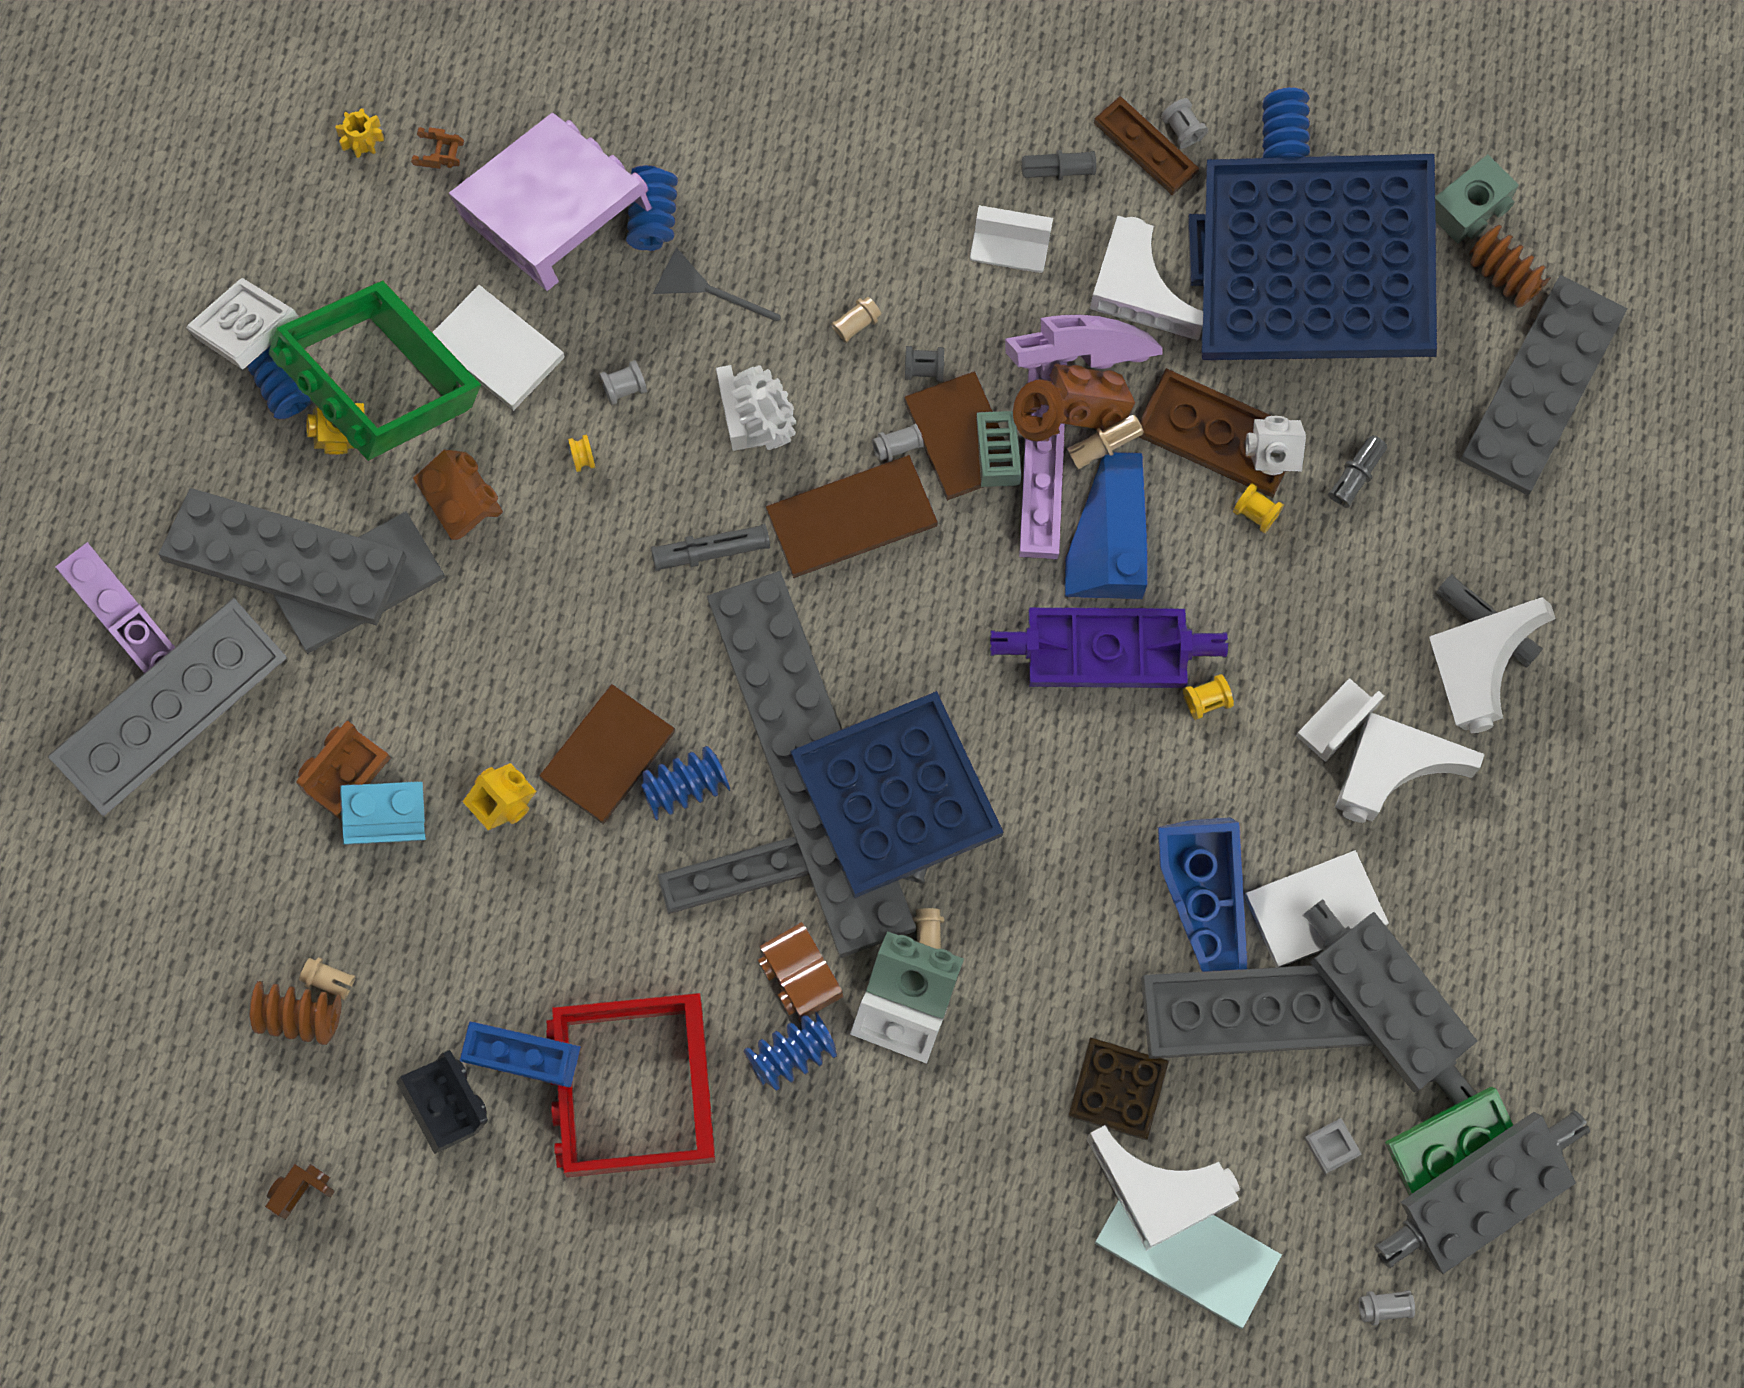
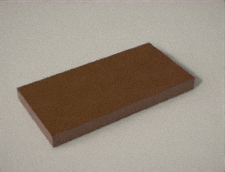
(1205, 429)
(851, 516)

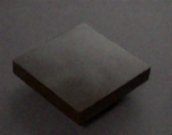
(1118, 1089)

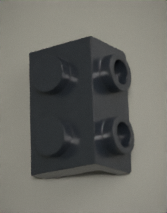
(443, 1102)

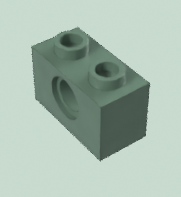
(1483, 183)
(924, 991)

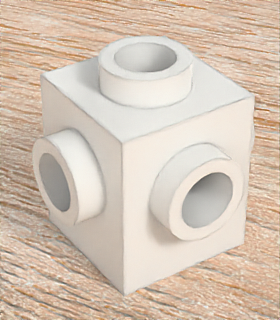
(1276, 445)

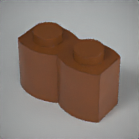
(800, 972)

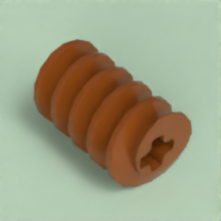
(1508, 267)
(294, 1015)

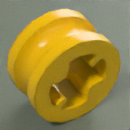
(581, 453)

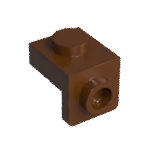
(288, 1191)

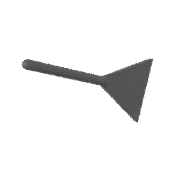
(684, 278)

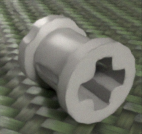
(1184, 123)
(623, 382)

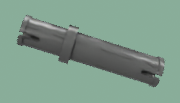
(710, 547)
(1475, 608)

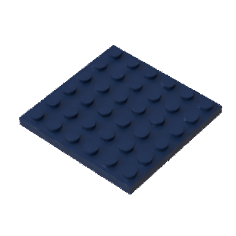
(1320, 258)

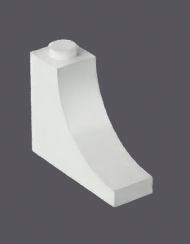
(1132, 287)
(1475, 658)
(1392, 755)
(1161, 1199)

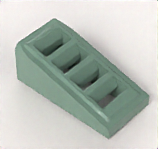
(1004, 475)

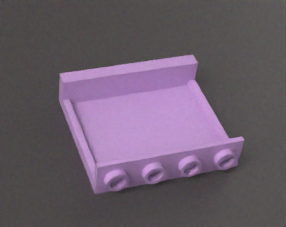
(546, 196)

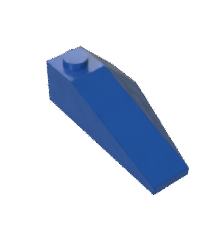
(1111, 536)
(1206, 885)

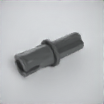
(1059, 164)
(1358, 471)

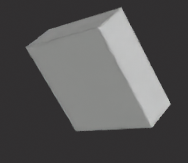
(1332, 1146)

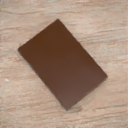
(950, 431)
(607, 754)

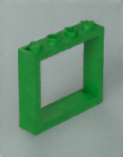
(409, 336)

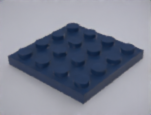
(896, 794)

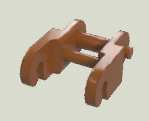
(435, 160)

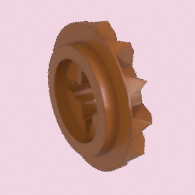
(1030, 400)

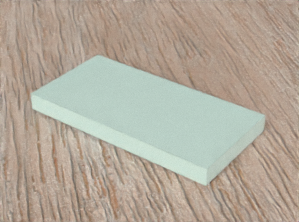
(1204, 1263)

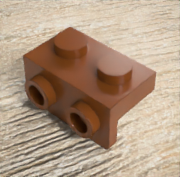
(1093, 396)
(457, 492)
(344, 760)

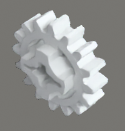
(763, 407)

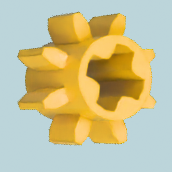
(362, 141)

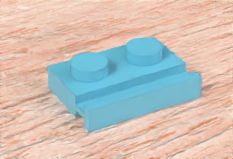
(382, 813)

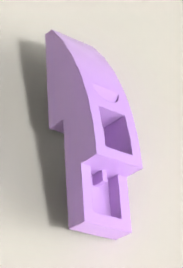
(1094, 338)
(115, 607)

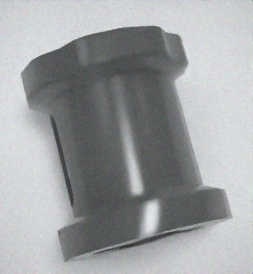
(924, 363)

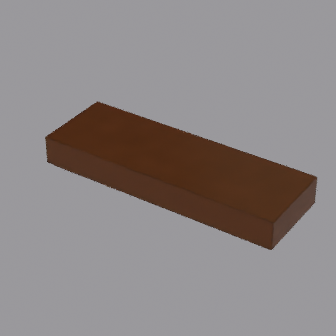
(1146, 145)

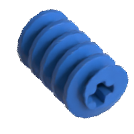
(1286, 123)
(652, 228)
(277, 387)
(683, 781)
(791, 1052)

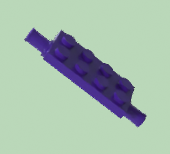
(1108, 647)

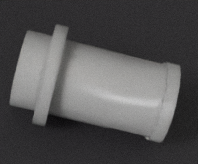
(897, 442)
(1386, 1306)

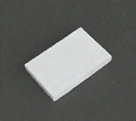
(241, 323)
(498, 347)
(1282, 903)

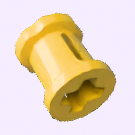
(1258, 508)
(1208, 697)

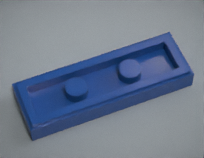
(520, 1054)

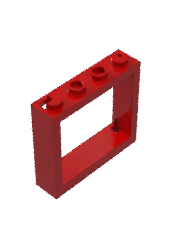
(564, 1112)

